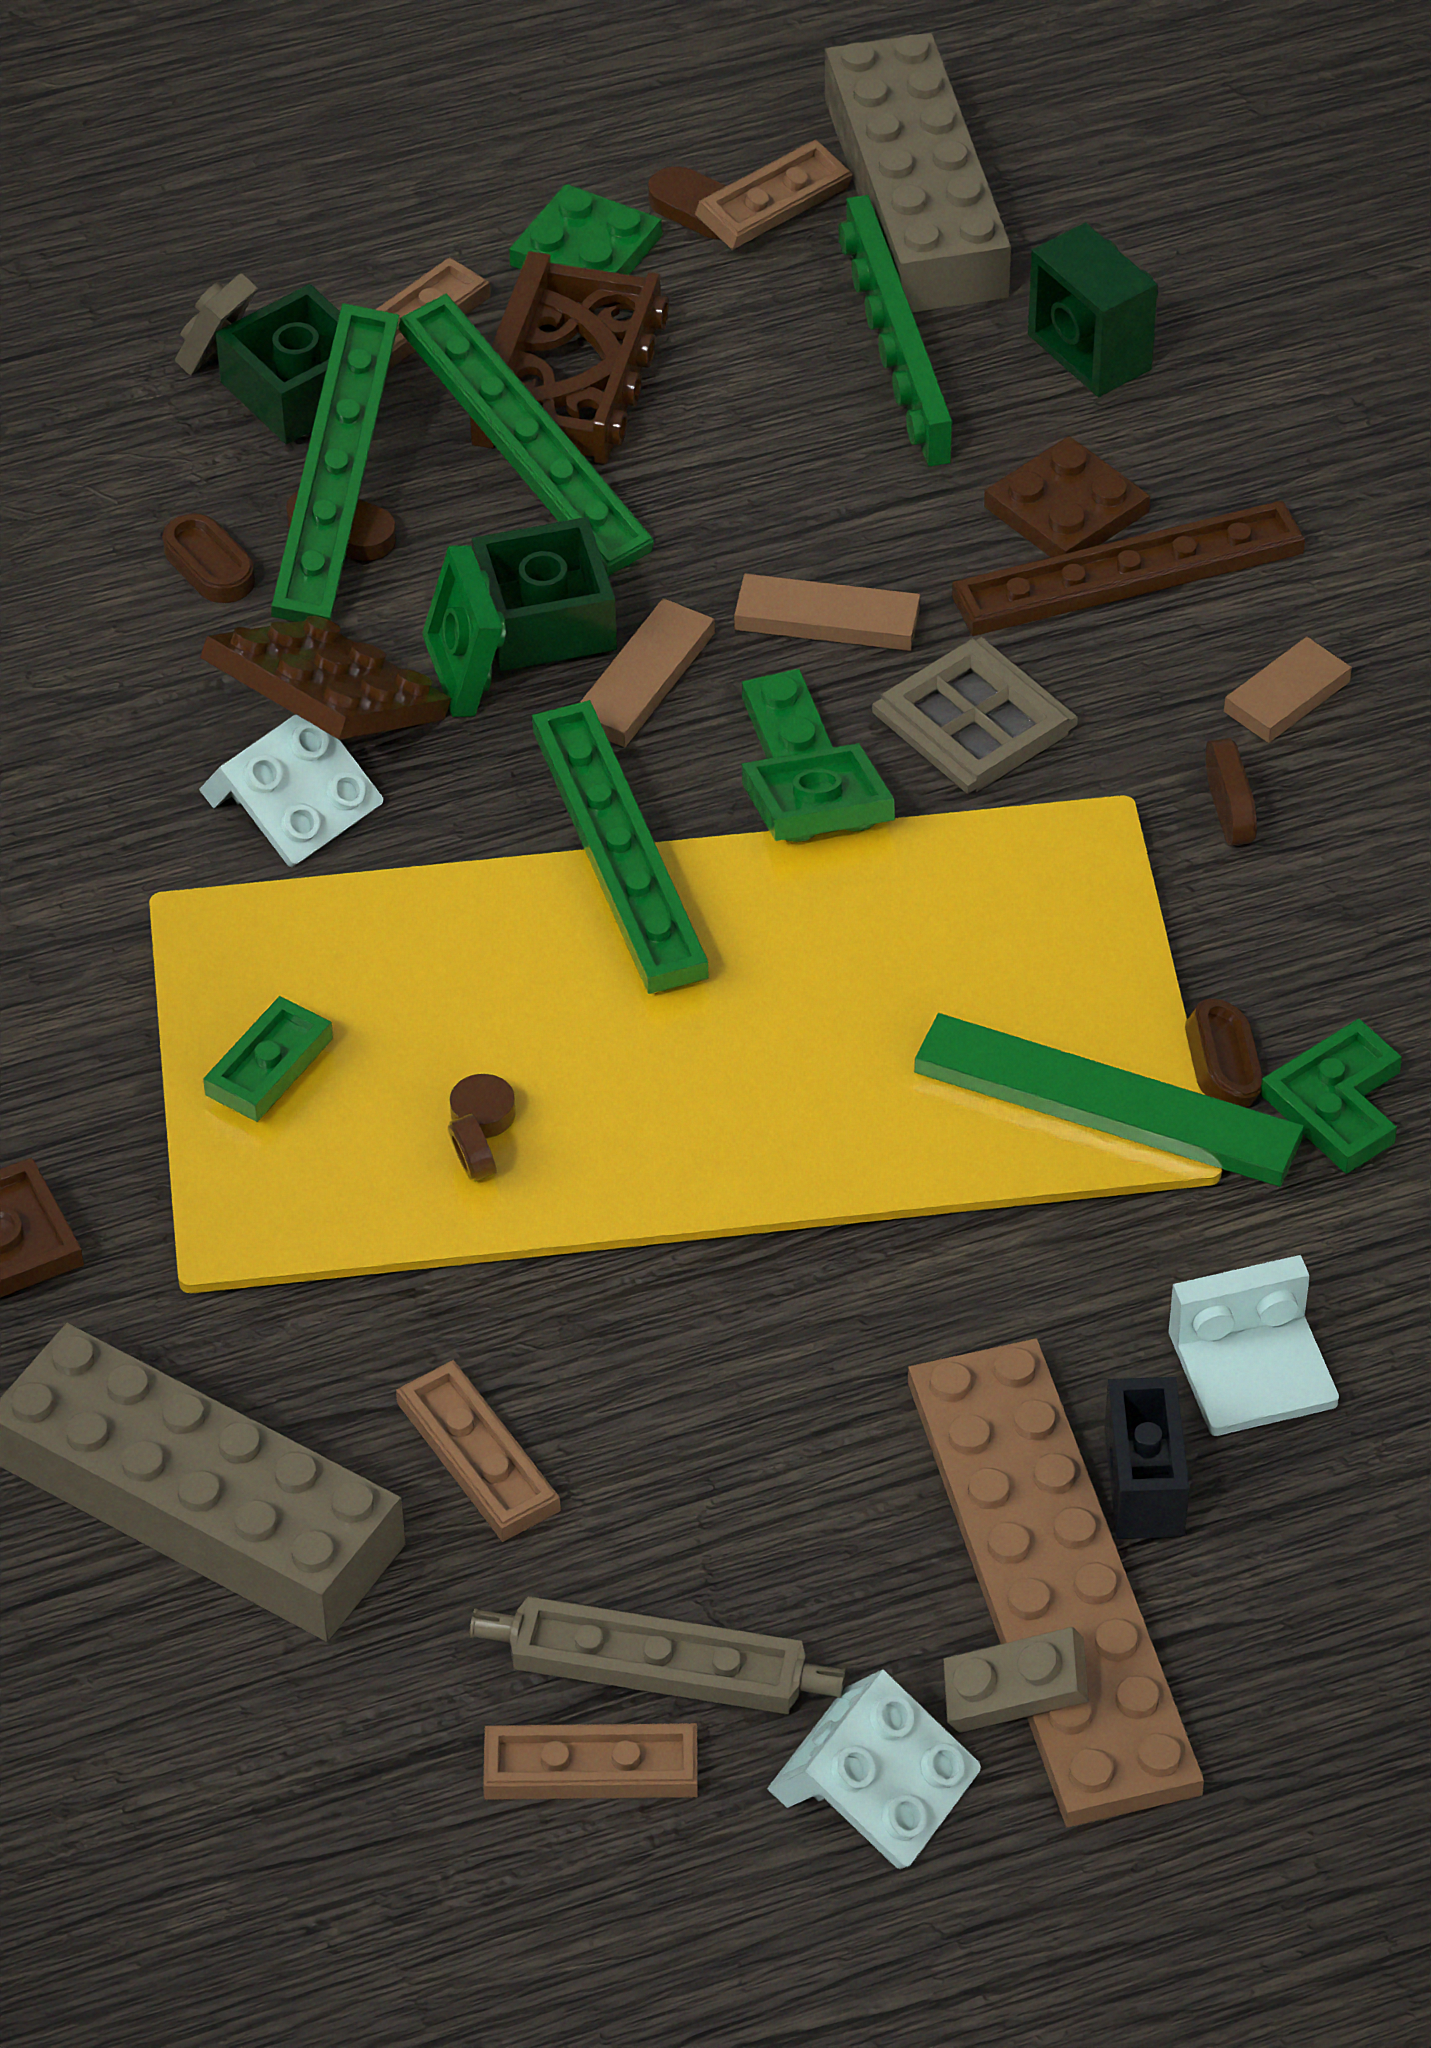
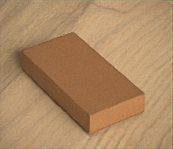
(1287, 689)

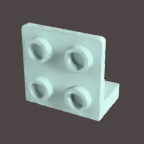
(296, 788)
(1250, 1346)
(880, 1767)

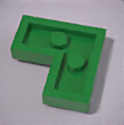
(1327, 1093)

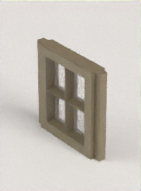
(974, 715)

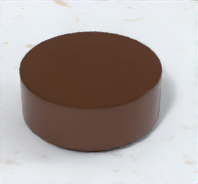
(489, 1101)
(471, 1147)

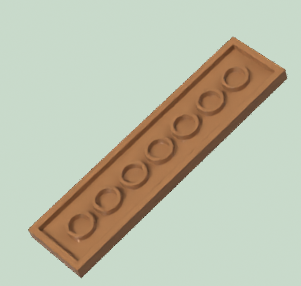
(1054, 1567)

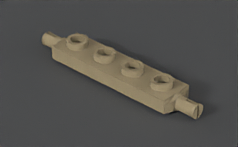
(657, 1654)

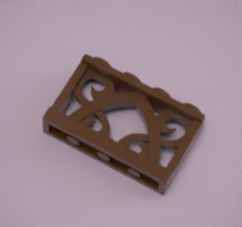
(550, 296)

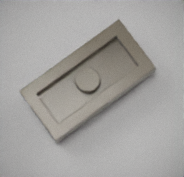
(216, 309)
(1015, 1680)

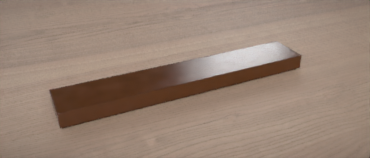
(1127, 568)

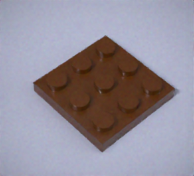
(326, 677)

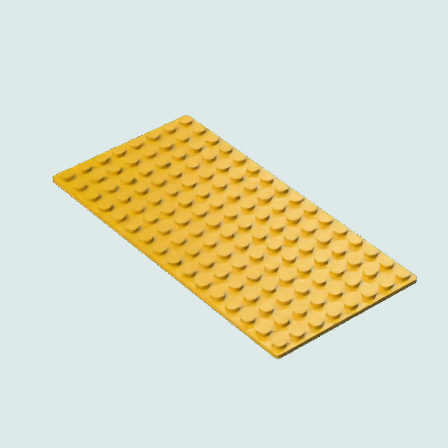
(673, 1112)

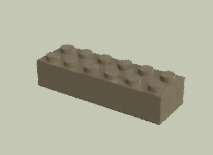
(919, 170)
(199, 1481)

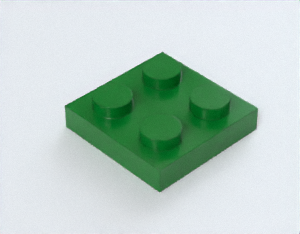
(588, 233)
(463, 630)
(818, 792)

